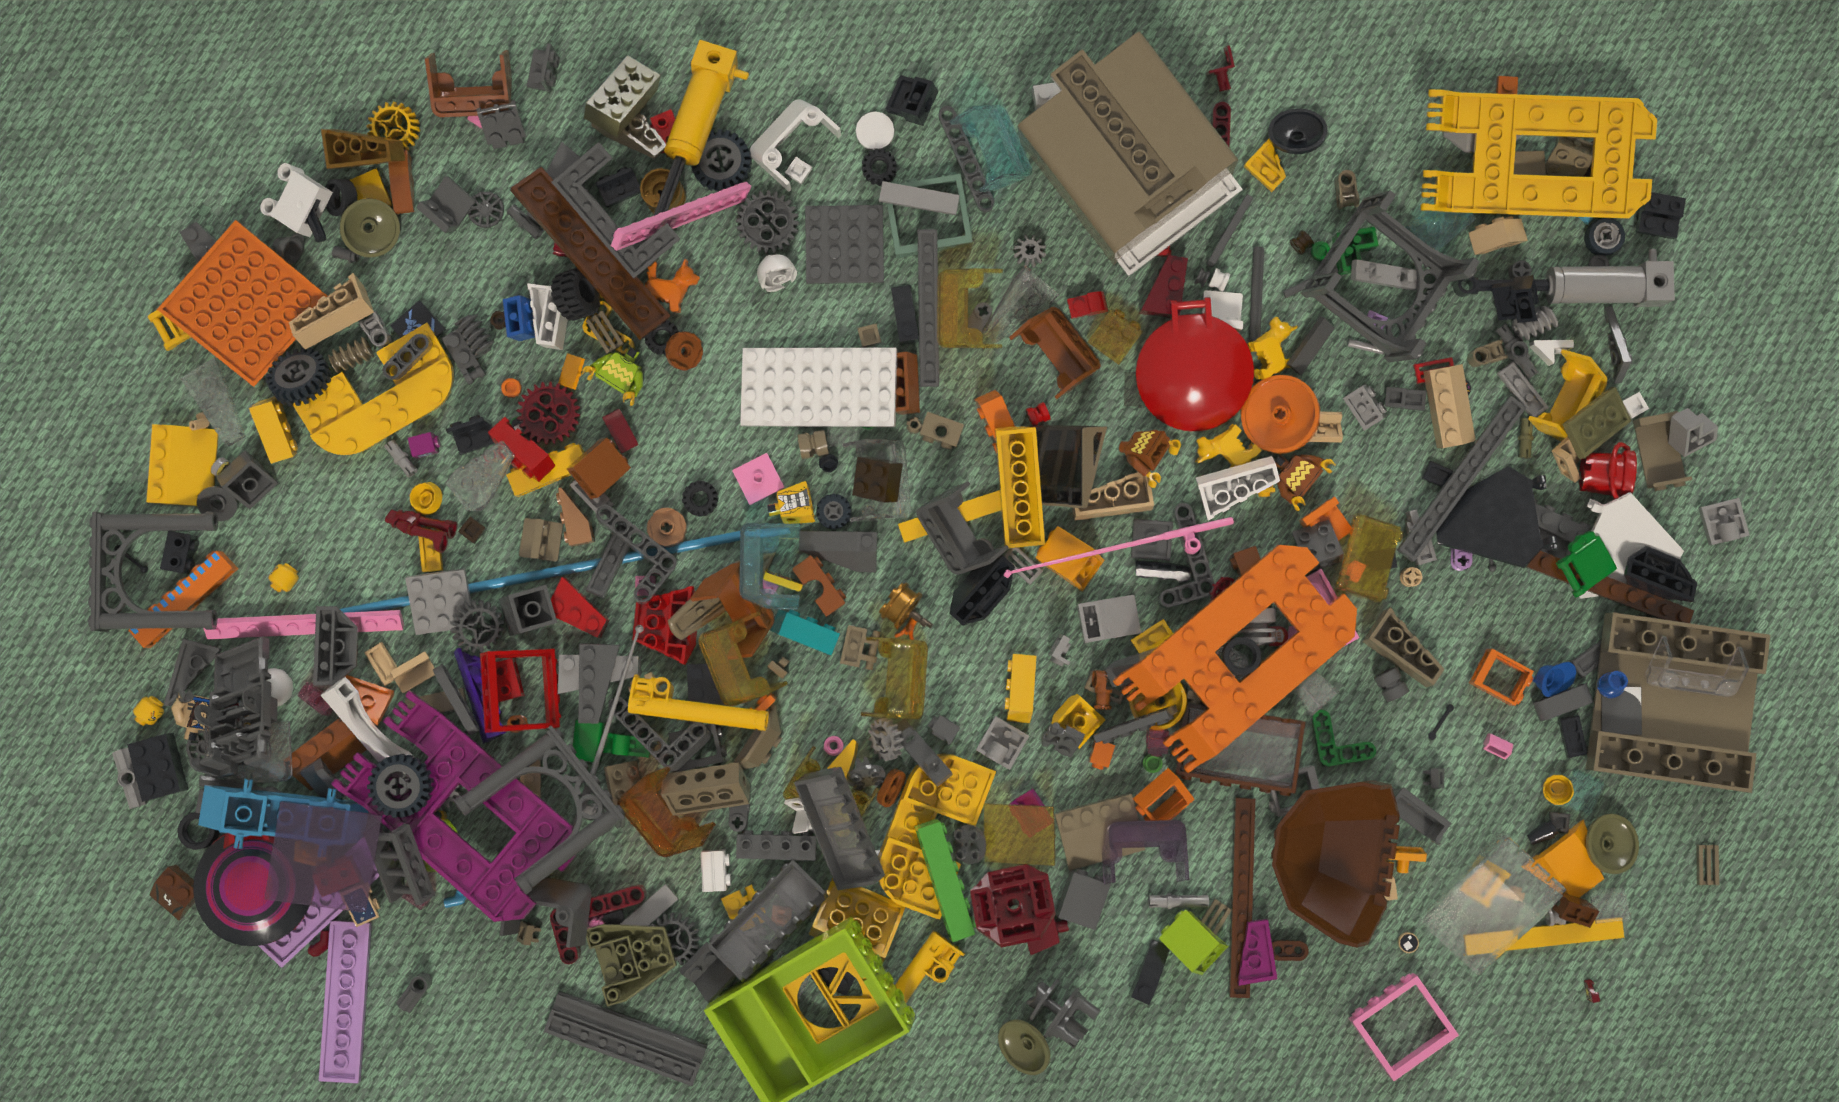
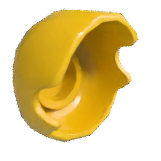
(1562, 789)

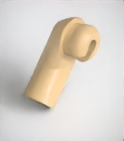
(201, 422)

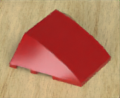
(656, 631)

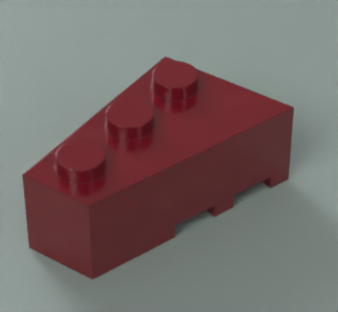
(1167, 287)

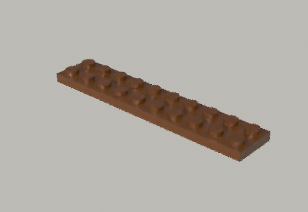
(589, 254)

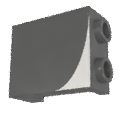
(1623, 713)

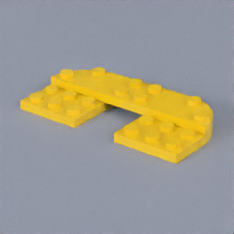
(348, 426)
(901, 856)

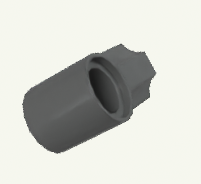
(414, 992)

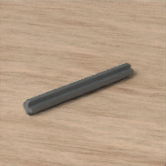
(1256, 293)

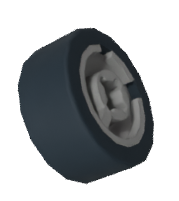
(1594, 236)

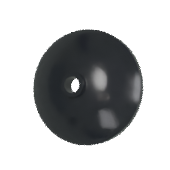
(1297, 131)

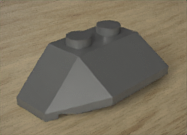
(334, 646)

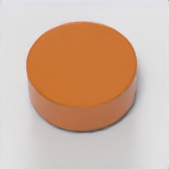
(511, 388)

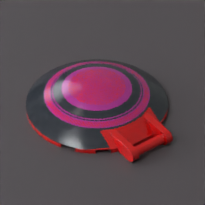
(232, 890)

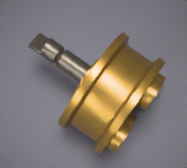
(902, 605)

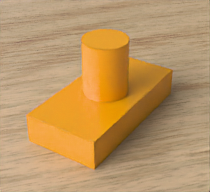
(1407, 854)

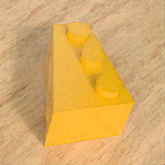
(274, 429)
(1020, 688)

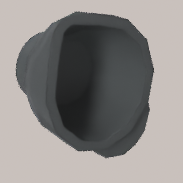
(289, 247)

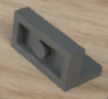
(320, 778)

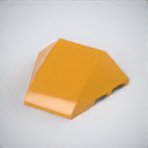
(1570, 863)

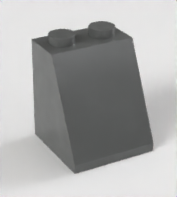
(527, 610)

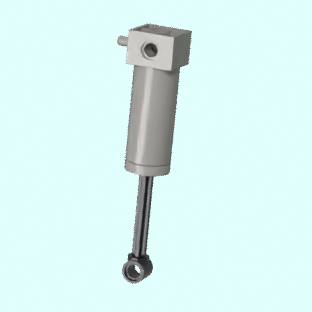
(1644, 285)

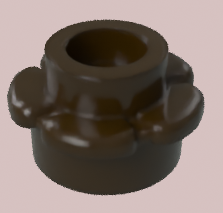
(494, 320)

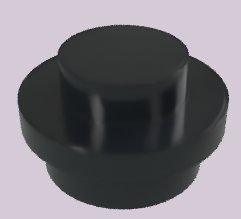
(828, 463)

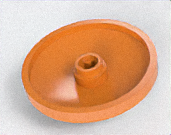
(1280, 414)

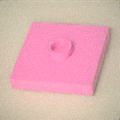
(758, 479)

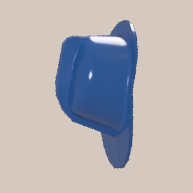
(1555, 678)

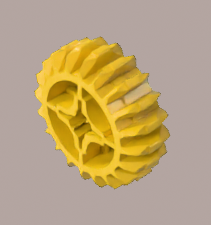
(397, 112)

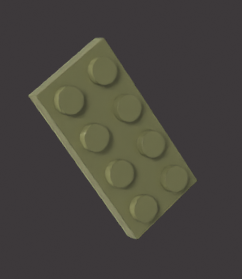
(1597, 422)

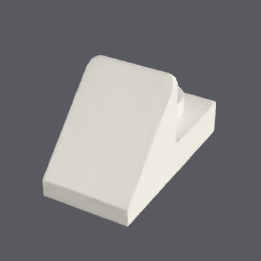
(1546, 348)

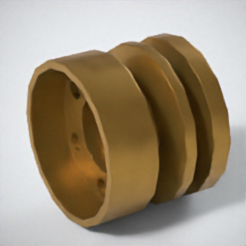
(652, 188)

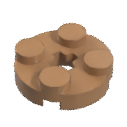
(658, 521)

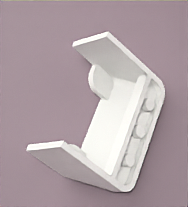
(765, 150)

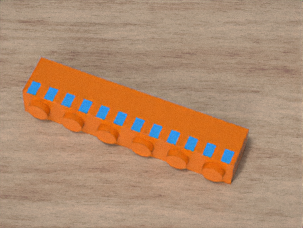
(188, 593)

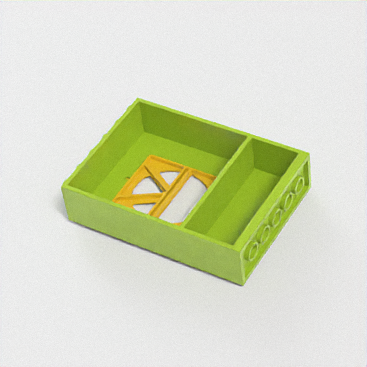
(778, 1045)

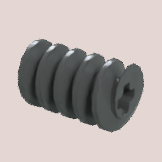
(474, 335)

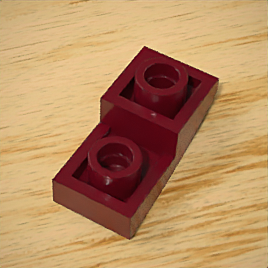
(620, 430)

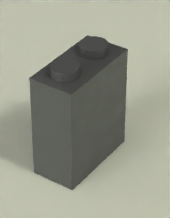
(1082, 899)

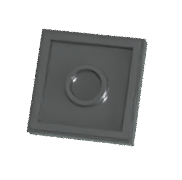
(1154, 550)

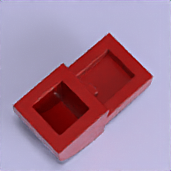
(1088, 304)

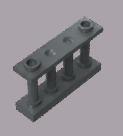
(411, 863)

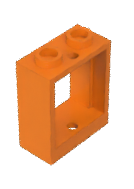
(1483, 668)
(1155, 790)

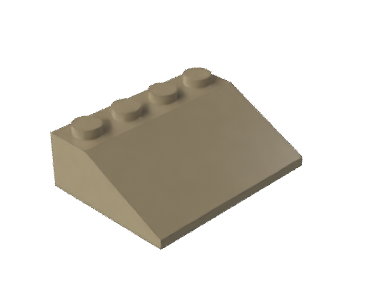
(1085, 828)

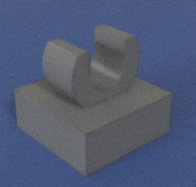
(1437, 778)

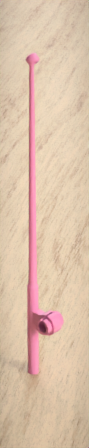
(1187, 533)

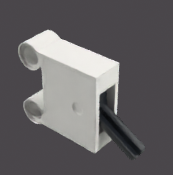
(299, 203)

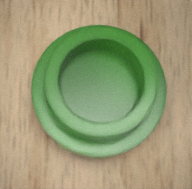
(1152, 763)

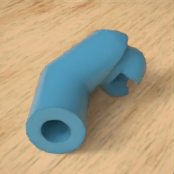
(455, 900)

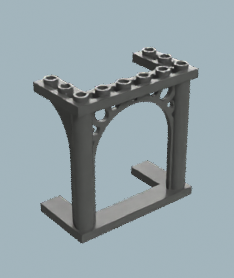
(570, 184)
(1443, 267)

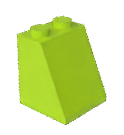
(1192, 942)

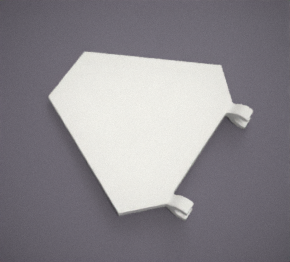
(1626, 529)

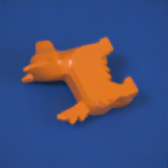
(671, 290)

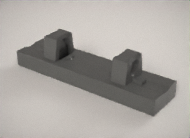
(923, 754)

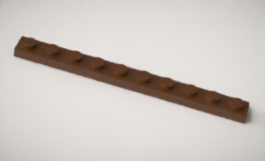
(1616, 591)
(1241, 888)

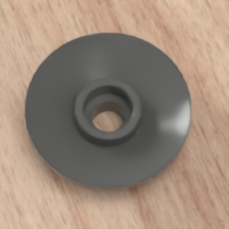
(225, 509)

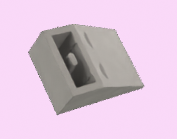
(1108, 618)

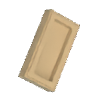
(381, 662)

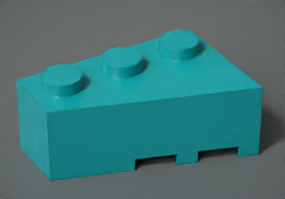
(805, 631)

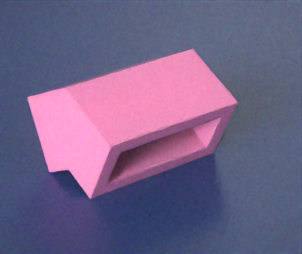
(1498, 746)

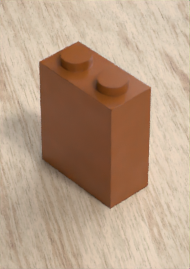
(599, 468)

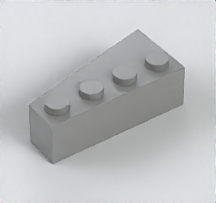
(569, 671)

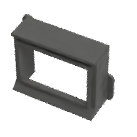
(1420, 815)

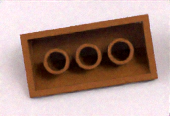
(335, 747)

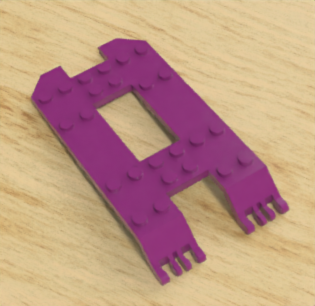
(456, 761)

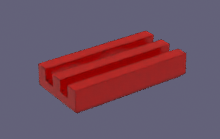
(1418, 373)

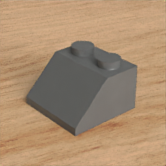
(246, 480)

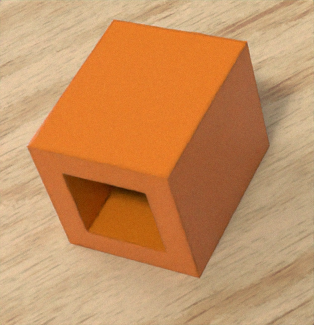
(1101, 755)

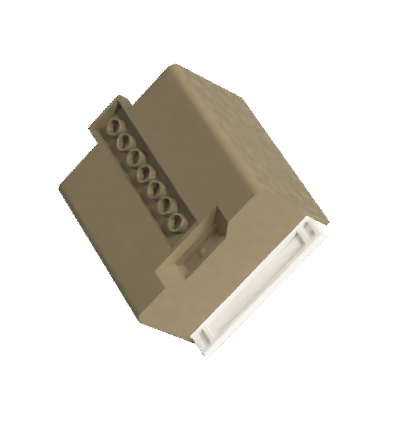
(1129, 152)

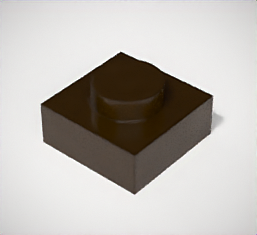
(472, 530)

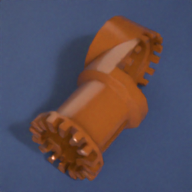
(1102, 694)

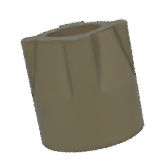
(912, 430)

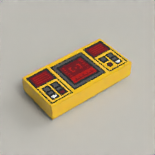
(782, 580)

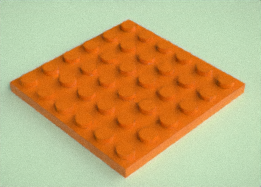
(241, 302)

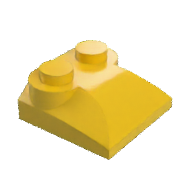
(1079, 716)

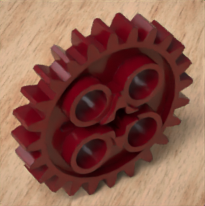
(558, 399)

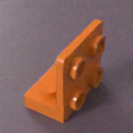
(1330, 512)

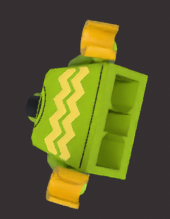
(619, 372)

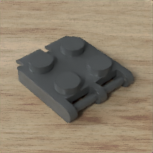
(502, 125)

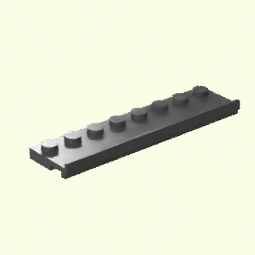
(625, 1038)

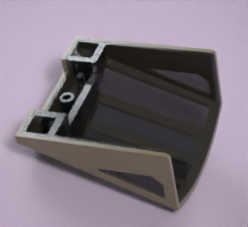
(1068, 462)

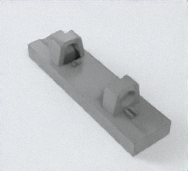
(1384, 275)

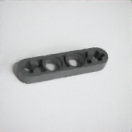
(456, 699)

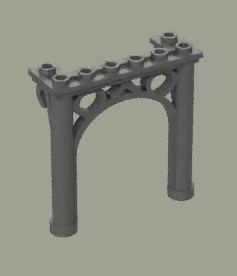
(103, 528)
(552, 745)

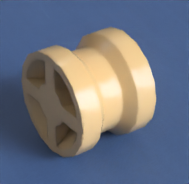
(1415, 576)

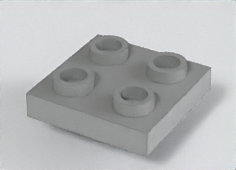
(1724, 521)
(1002, 742)

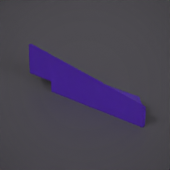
(471, 675)

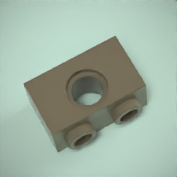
(935, 421)

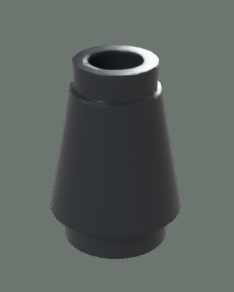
(1542, 833)

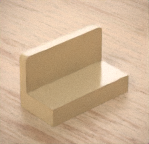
(1567, 459)
(413, 672)

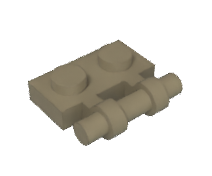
(854, 647)

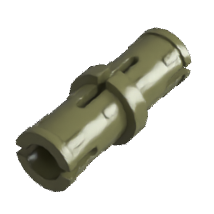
(1525, 438)

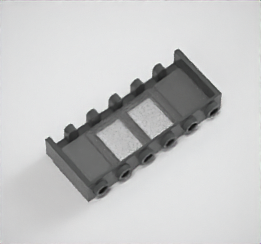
(839, 828)
(767, 920)

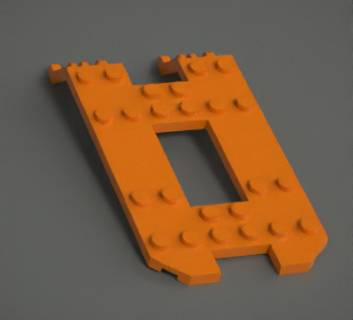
(1192, 655)

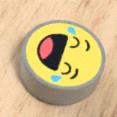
(219, 465)

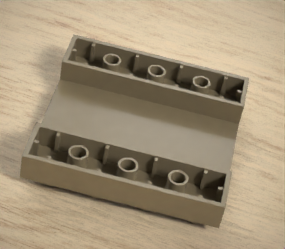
(1683, 732)

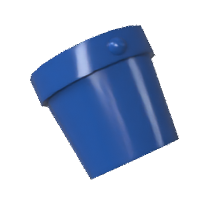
(1612, 684)

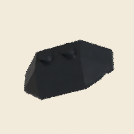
(1660, 575)
(981, 591)

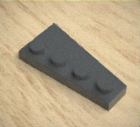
(595, 674)

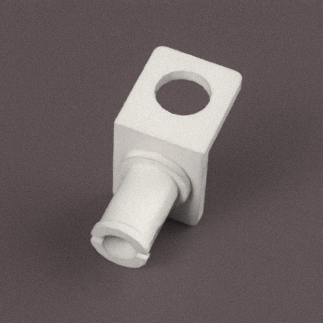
(801, 821)

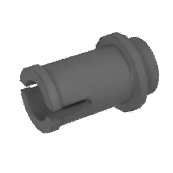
(344, 253)

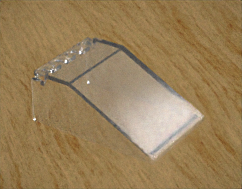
(1491, 903)

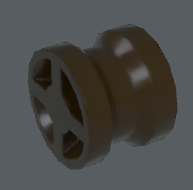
(1301, 242)

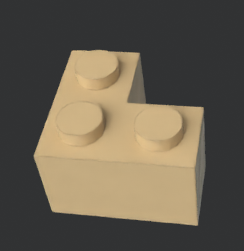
(1499, 234)

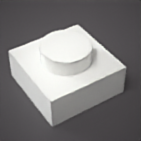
(798, 170)
(1635, 405)

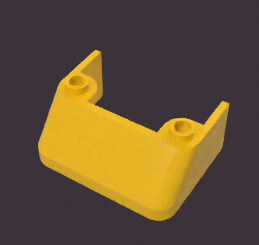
(1582, 385)

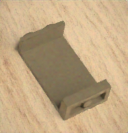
(1659, 459)

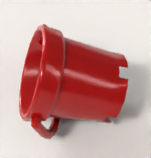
(1609, 472)

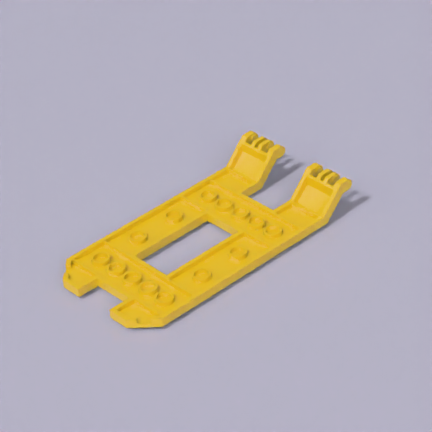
(1497, 121)

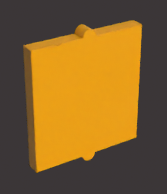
(571, 371)

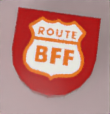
(1281, 634)

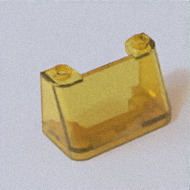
(1368, 558)

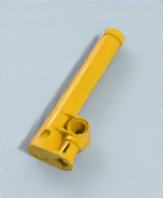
(647, 700)
(932, 955)

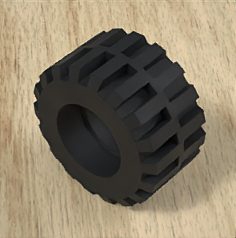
(574, 295)

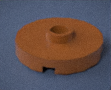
(691, 355)

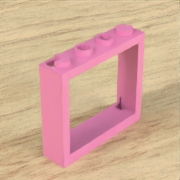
(1422, 1052)

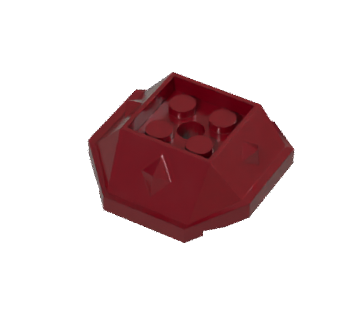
(1009, 887)

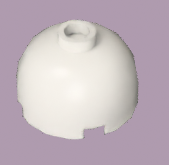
(775, 271)
(280, 685)

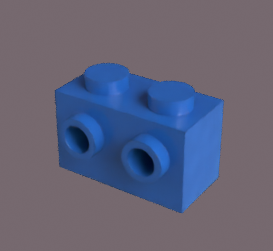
(518, 318)

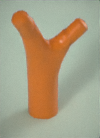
(908, 629)

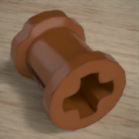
(523, 720)

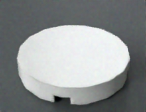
(875, 131)

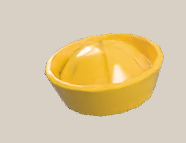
(426, 498)

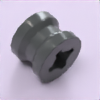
(1521, 267)

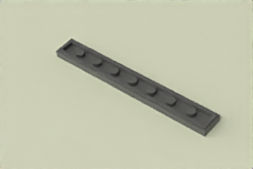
(928, 307)

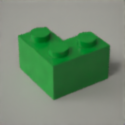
(1363, 241)

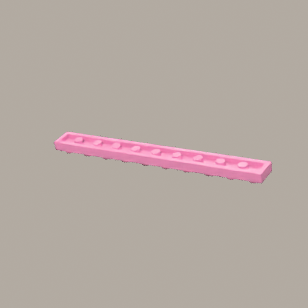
(680, 215)
(300, 624)

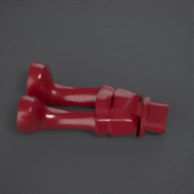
(411, 523)

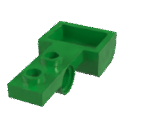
(588, 737)

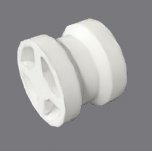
(1219, 279)

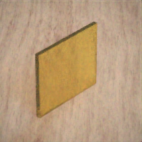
(1019, 834)

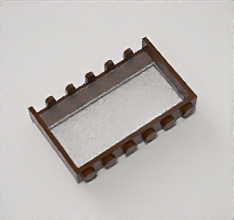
(1260, 757)

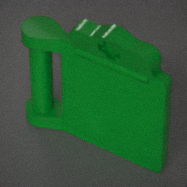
(1589, 560)

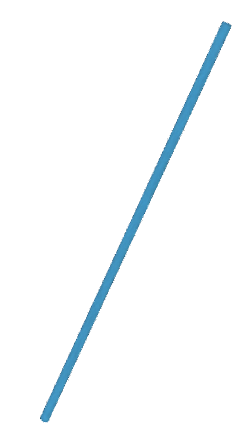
(554, 571)

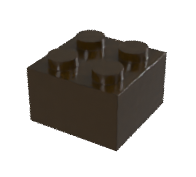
(877, 479)

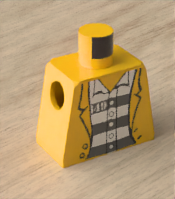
(794, 505)

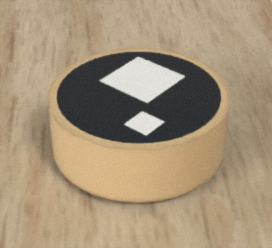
(1408, 942)

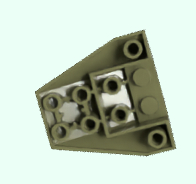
(630, 957)

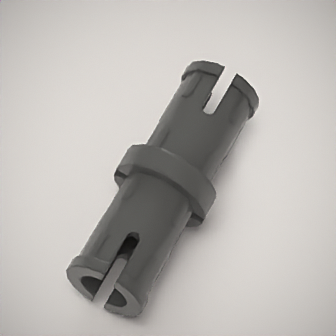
(525, 221)

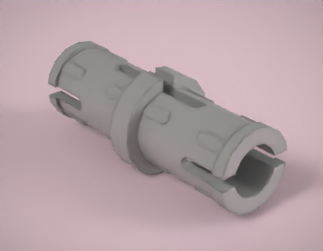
(401, 458)

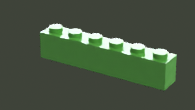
(945, 880)

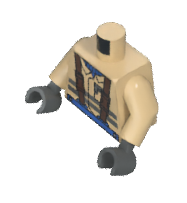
(184, 713)

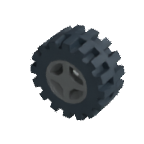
(827, 511)

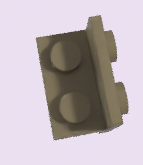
(541, 539)
(621, 778)

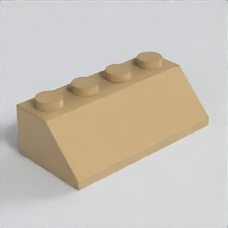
(1449, 406)

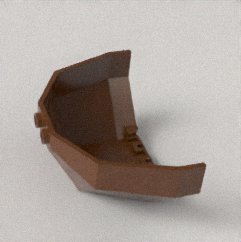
(1336, 856)

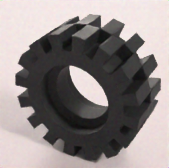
(875, 156)
(650, 338)
(688, 498)

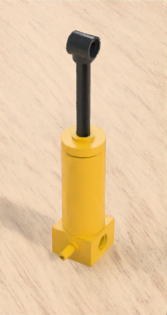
(712, 75)

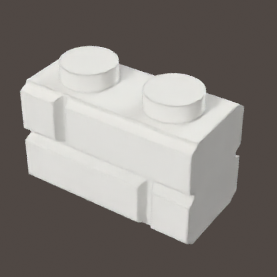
(714, 870)

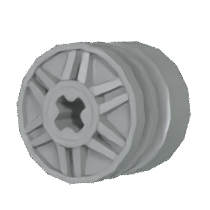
(1257, 628)

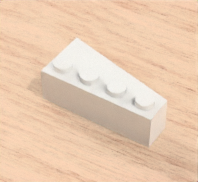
(1235, 484)

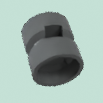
(1392, 685)

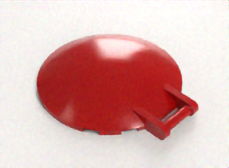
(1194, 369)

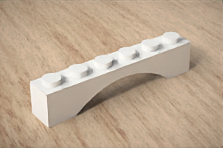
(347, 705)

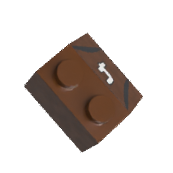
(174, 891)

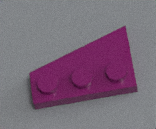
(1257, 954)

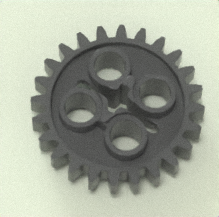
(780, 211)

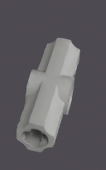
(124, 767)

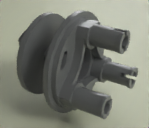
(1063, 1024)

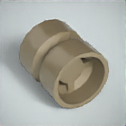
(813, 444)

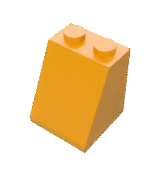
(1062, 545)

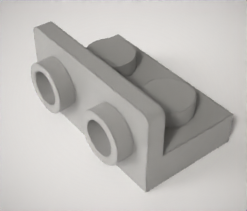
(1365, 406)
(1060, 647)

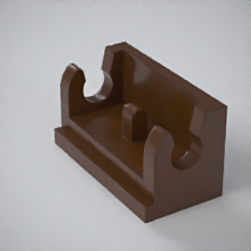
(1576, 910)

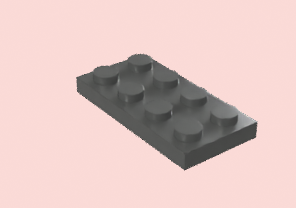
(1142, 723)

